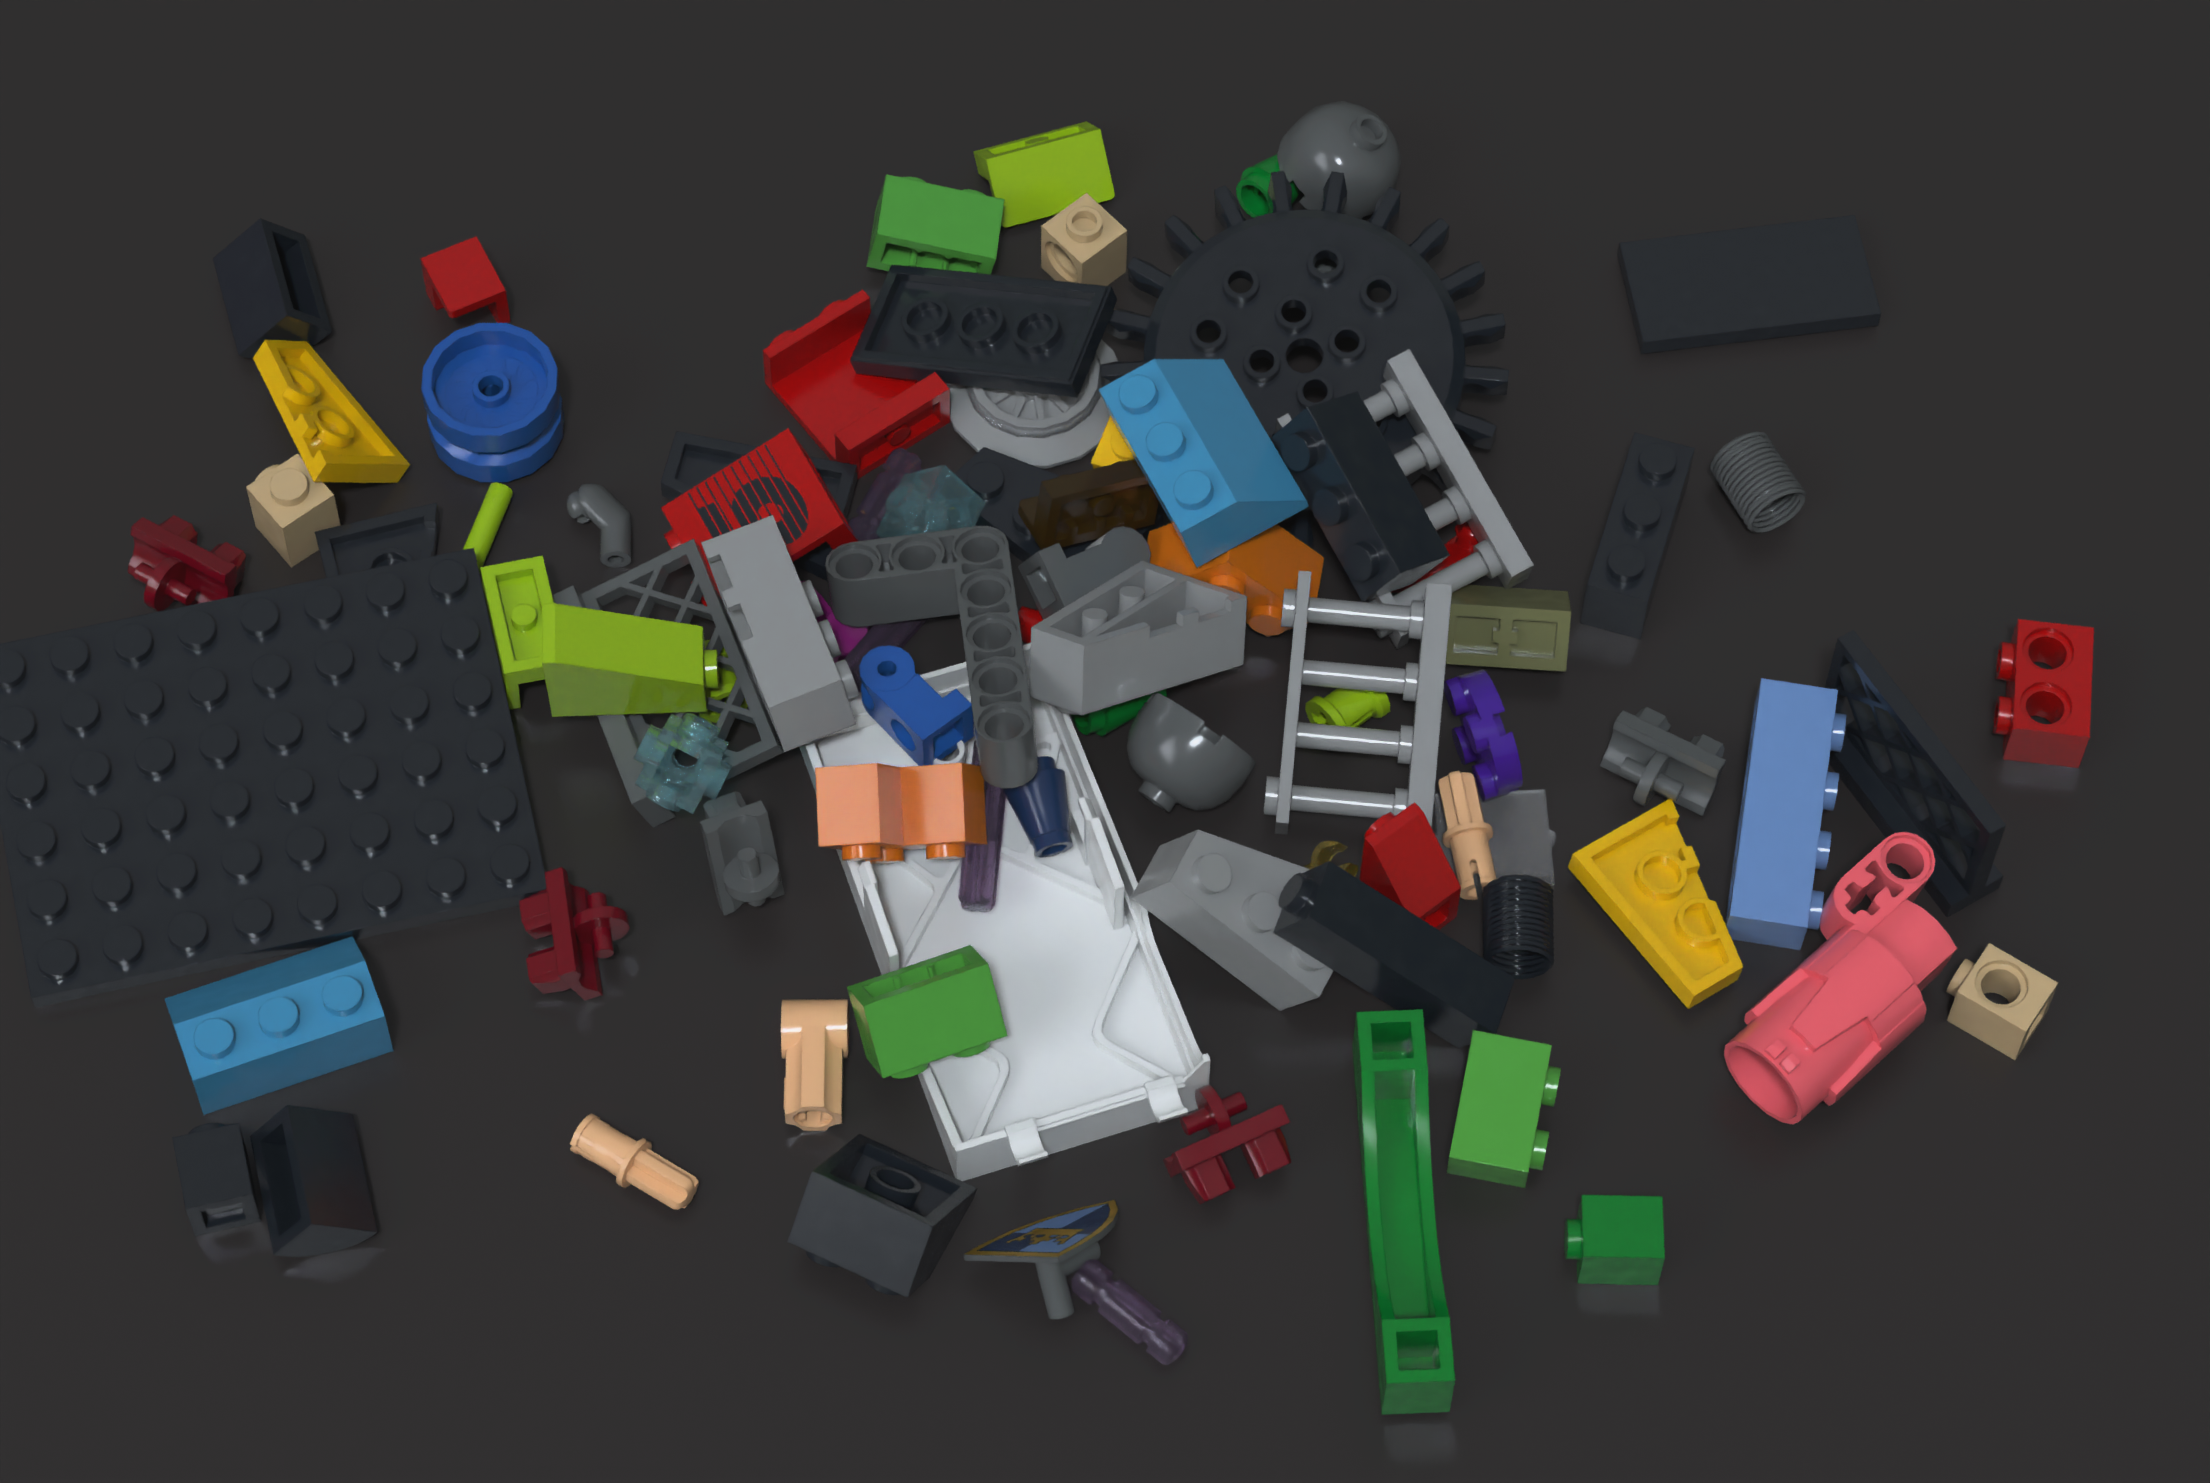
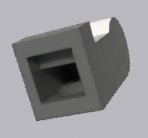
(1062, 580)

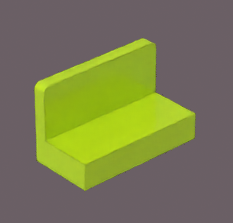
(1046, 172)
(514, 606)

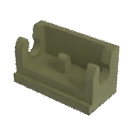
(1509, 628)

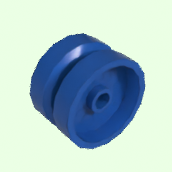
(493, 402)

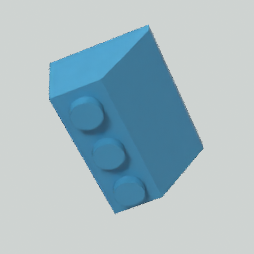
(1202, 453)
(279, 1024)

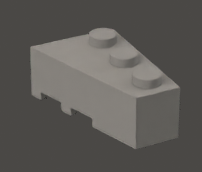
(780, 634)
(1135, 639)
(1228, 908)

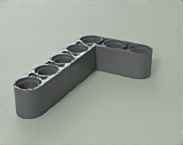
(948, 575)

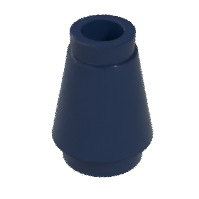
(1043, 809)

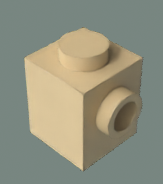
(291, 508)

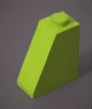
(623, 663)

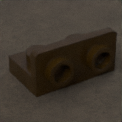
(1089, 505)

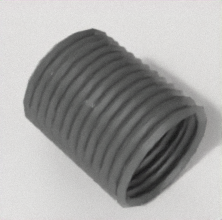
(1758, 481)

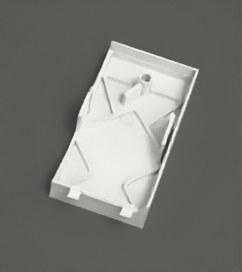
(1071, 956)

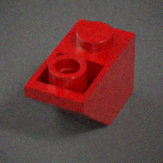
(1410, 867)

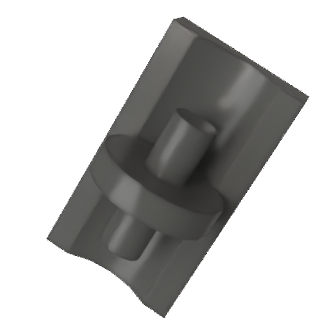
(1663, 762)
(740, 852)

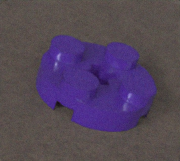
(1483, 735)

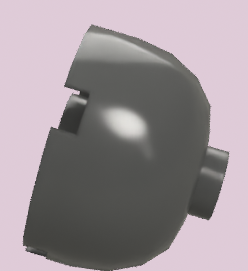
(1341, 140)
(1184, 758)

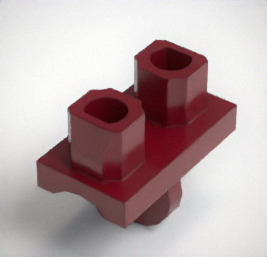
(178, 568)
(581, 933)
(1202, 1161)

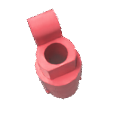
(1851, 994)

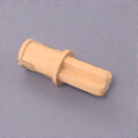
(1466, 831)
(633, 1162)

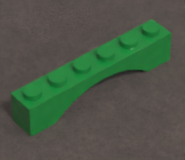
(1400, 1213)

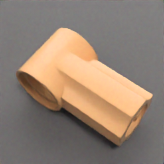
(814, 1050)

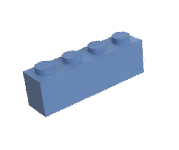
(1782, 814)

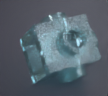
(929, 503)
(668, 781)

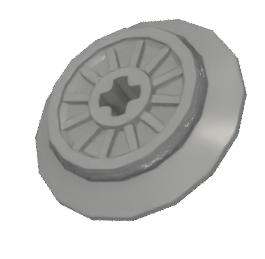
(1034, 425)

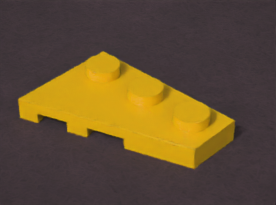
(324, 418)
(1656, 898)

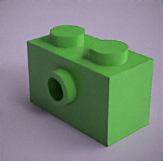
(934, 227)
(927, 1013)
(1501, 1108)

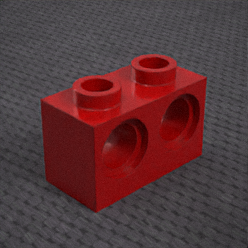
(2055, 694)

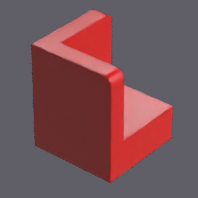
(464, 281)

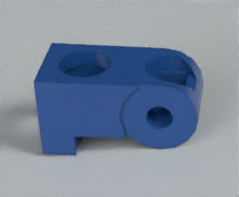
(911, 708)

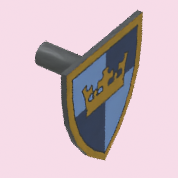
(1056, 1247)

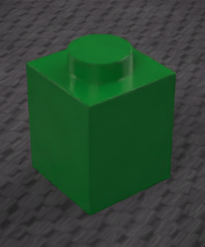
(1617, 1239)

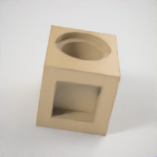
(1084, 244)
(2000, 1025)

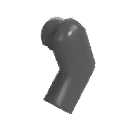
(598, 505)

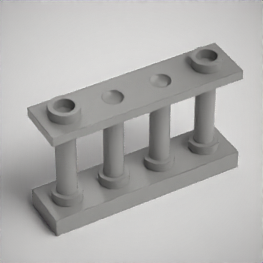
(1467, 494)
(1417, 682)

